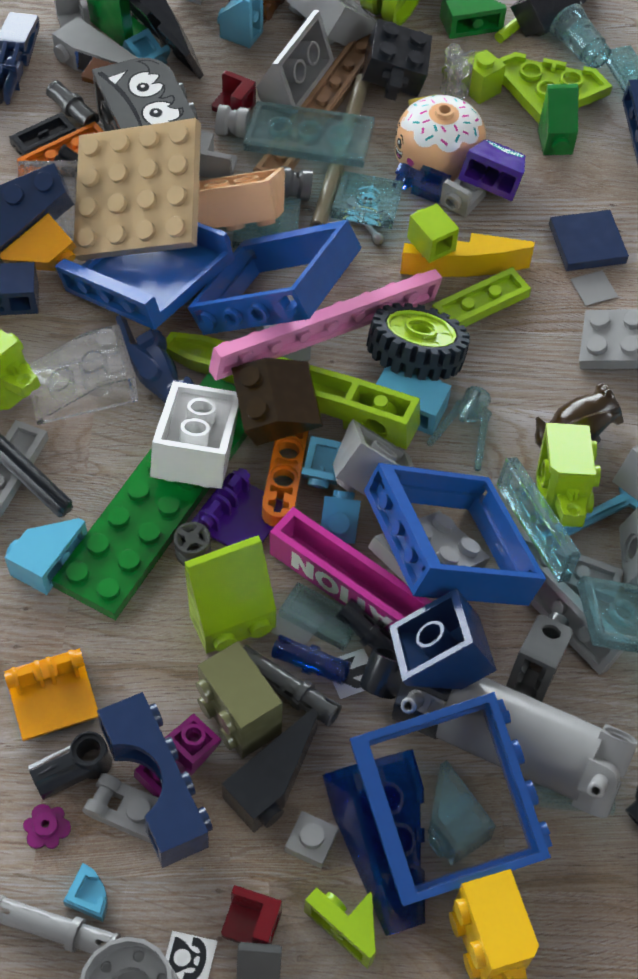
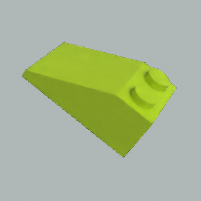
(230, 594)

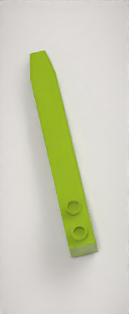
(345, 397)

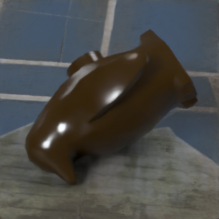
(594, 409)

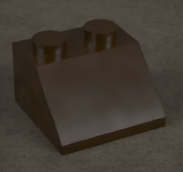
(276, 399)

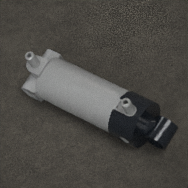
(556, 746)

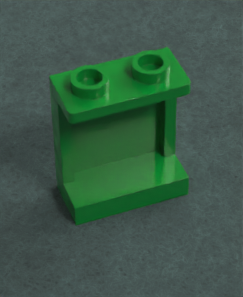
(114, 19)

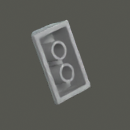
(342, 19)
(298, 65)

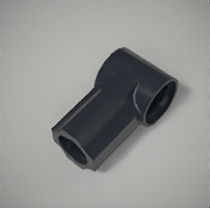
(67, 765)

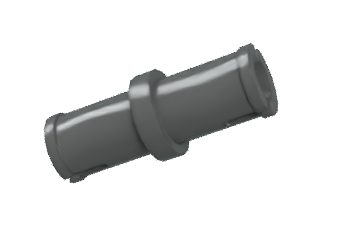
(71, 103)

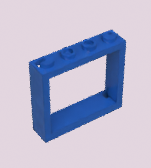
(324, 247)
(390, 496)
(521, 792)

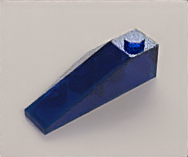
(357, 825)

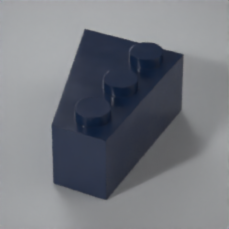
(29, 200)

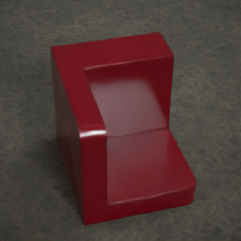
(236, 92)
(251, 917)

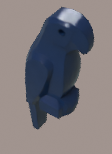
(150, 360)

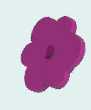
(48, 836)

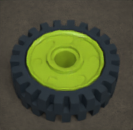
(417, 341)

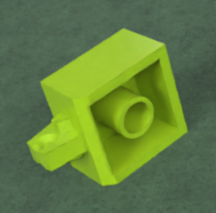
(16, 375)
(568, 472)

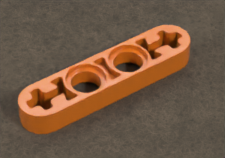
(283, 467)

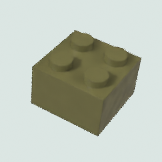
(239, 700)

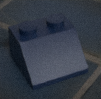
(442, 645)

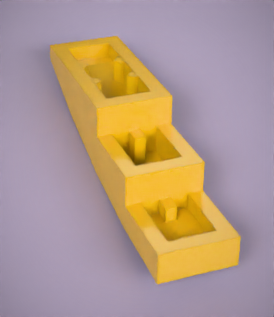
(474, 258)

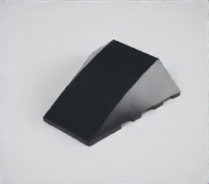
(162, 22)

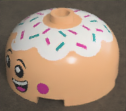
(438, 134)

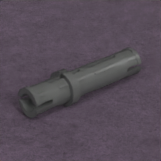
(300, 693)

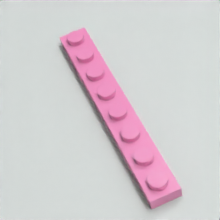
(323, 324)

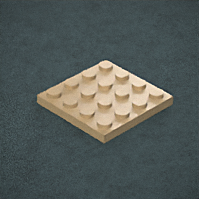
(137, 190)

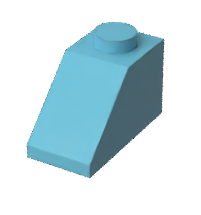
(241, 21)
(43, 552)

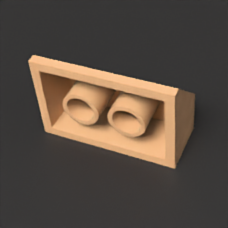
(242, 199)

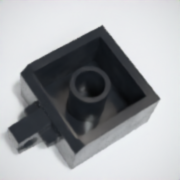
(397, 59)

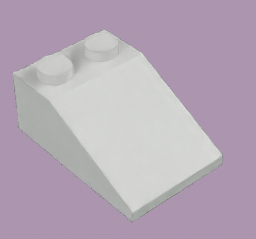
(195, 435)

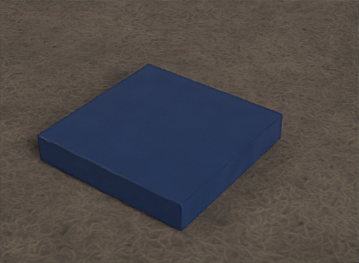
(588, 240)

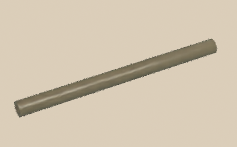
(334, 170)

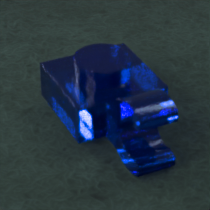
(424, 183)

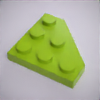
(529, 80)

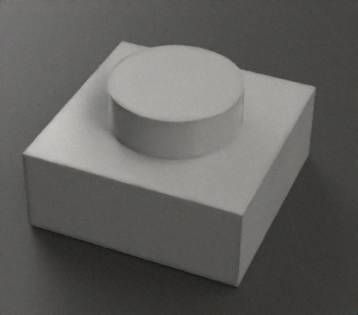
(311, 839)

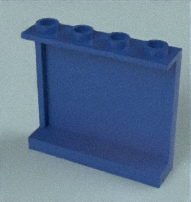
(152, 283)

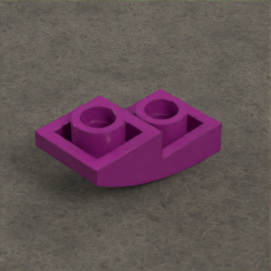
(194, 745)

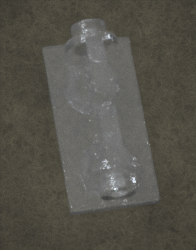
(458, 72)

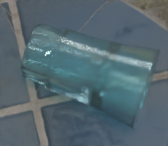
(580, 36)

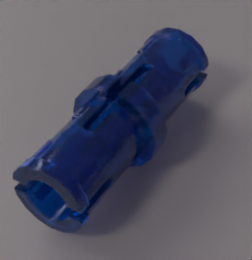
(311, 659)

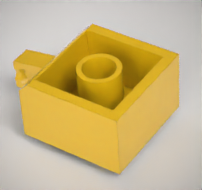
(494, 928)

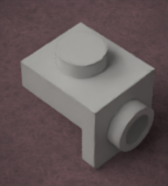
(461, 196)

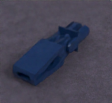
(16, 47)

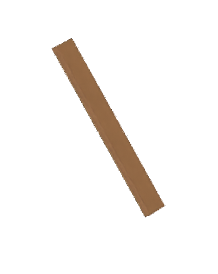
(327, 93)

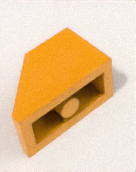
(43, 244)

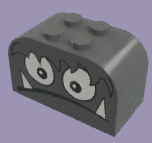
(139, 94)

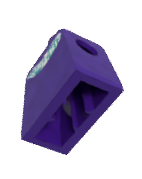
(495, 168)

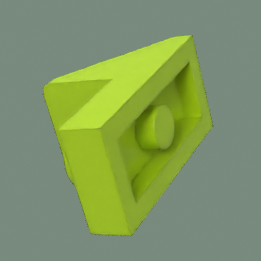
(351, 931)

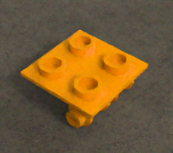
(51, 694)

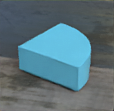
(87, 894)

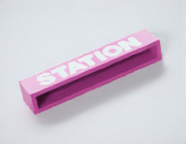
(341, 569)

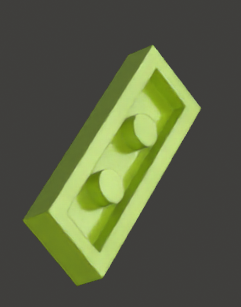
(485, 297)

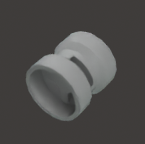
(232, 121)

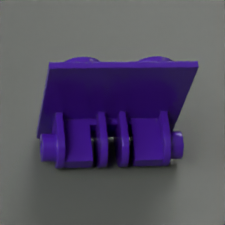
(235, 511)

